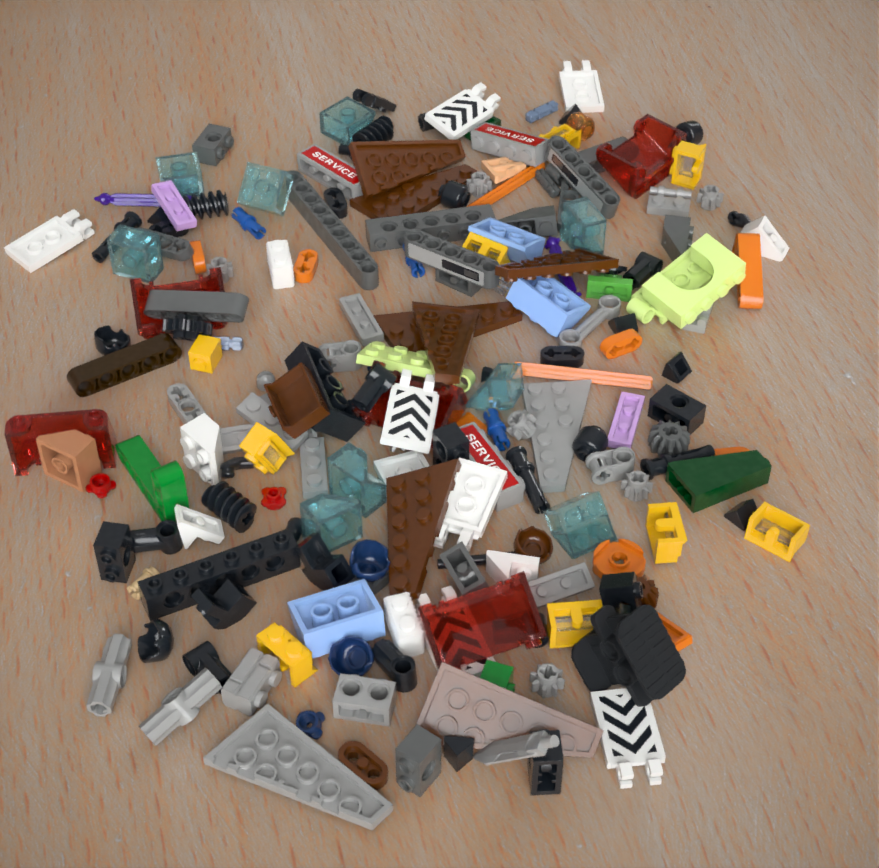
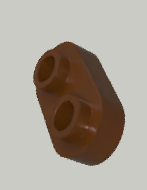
(366, 764)

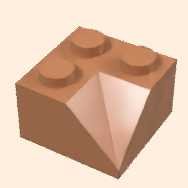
(69, 457)

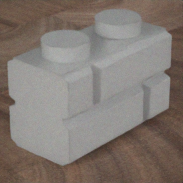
(251, 682)

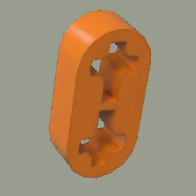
(198, 257)
(306, 262)
(620, 343)

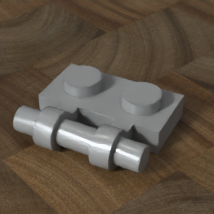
(668, 205)

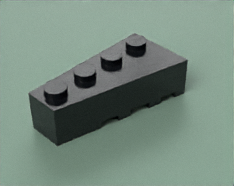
(341, 421)

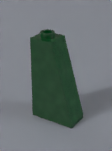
(717, 478)

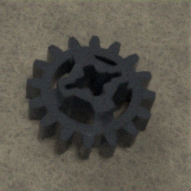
(186, 327)

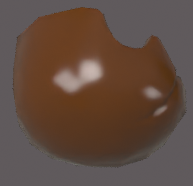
(533, 543)

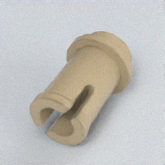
(147, 572)

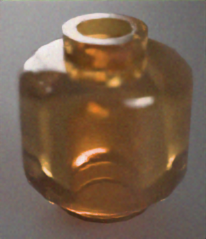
(581, 121)

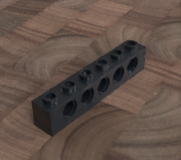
(242, 564)

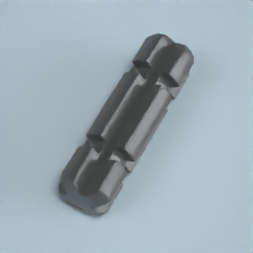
(547, 183)

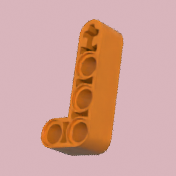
(750, 290)

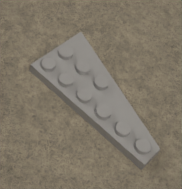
(559, 417)
(288, 762)

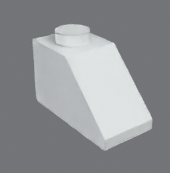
(771, 242)

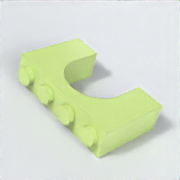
(685, 305)

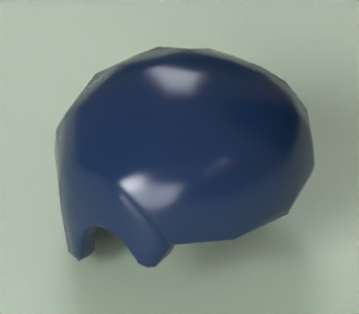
(369, 560)
(351, 656)

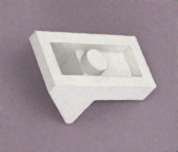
(196, 524)
(503, 565)

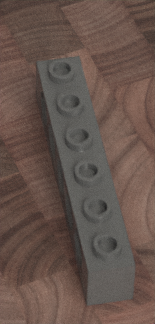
(446, 224)

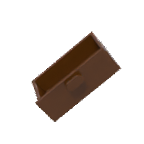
(296, 401)

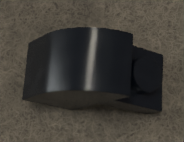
(321, 567)
(226, 606)

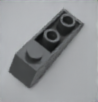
(535, 220)
(676, 235)

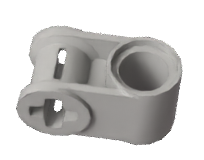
(342, 355)
(612, 464)

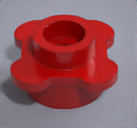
(100, 485)
(273, 497)

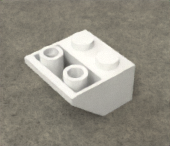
(203, 448)

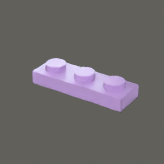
(174, 205)
(625, 420)

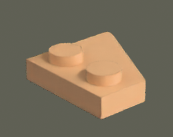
(501, 168)

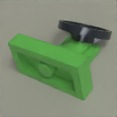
(610, 284)

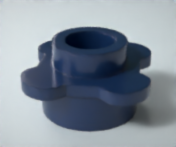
(307, 717)

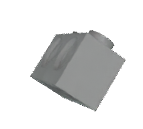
(365, 702)

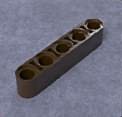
(123, 365)

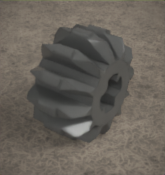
(668, 438)

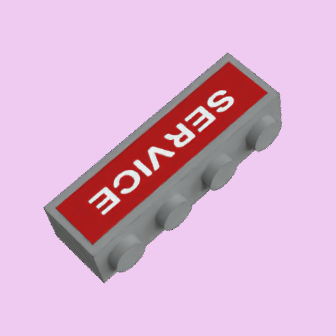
(509, 143)
(329, 170)
(486, 453)

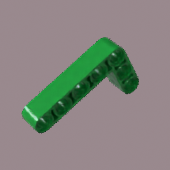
(161, 485)

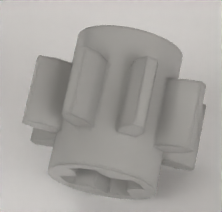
(479, 184)
(709, 197)
(226, 267)
(521, 424)
(636, 486)
(547, 680)

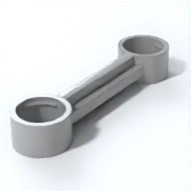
(594, 320)

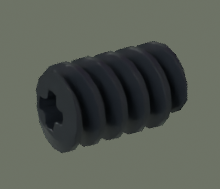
(378, 130)
(207, 205)
(229, 506)

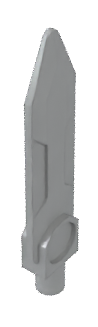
(517, 748)

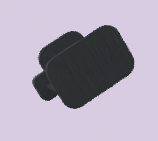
(629, 652)

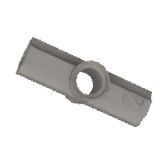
(109, 675)
(180, 706)

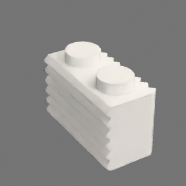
(280, 264)
(404, 624)

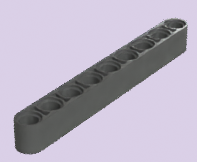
(333, 233)

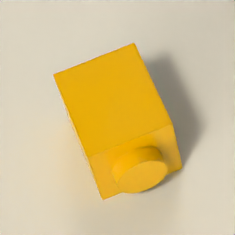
(205, 353)

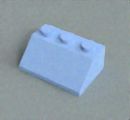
(520, 243)
(548, 303)
(335, 614)

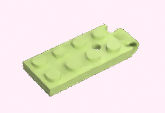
(680, 272)
(400, 358)

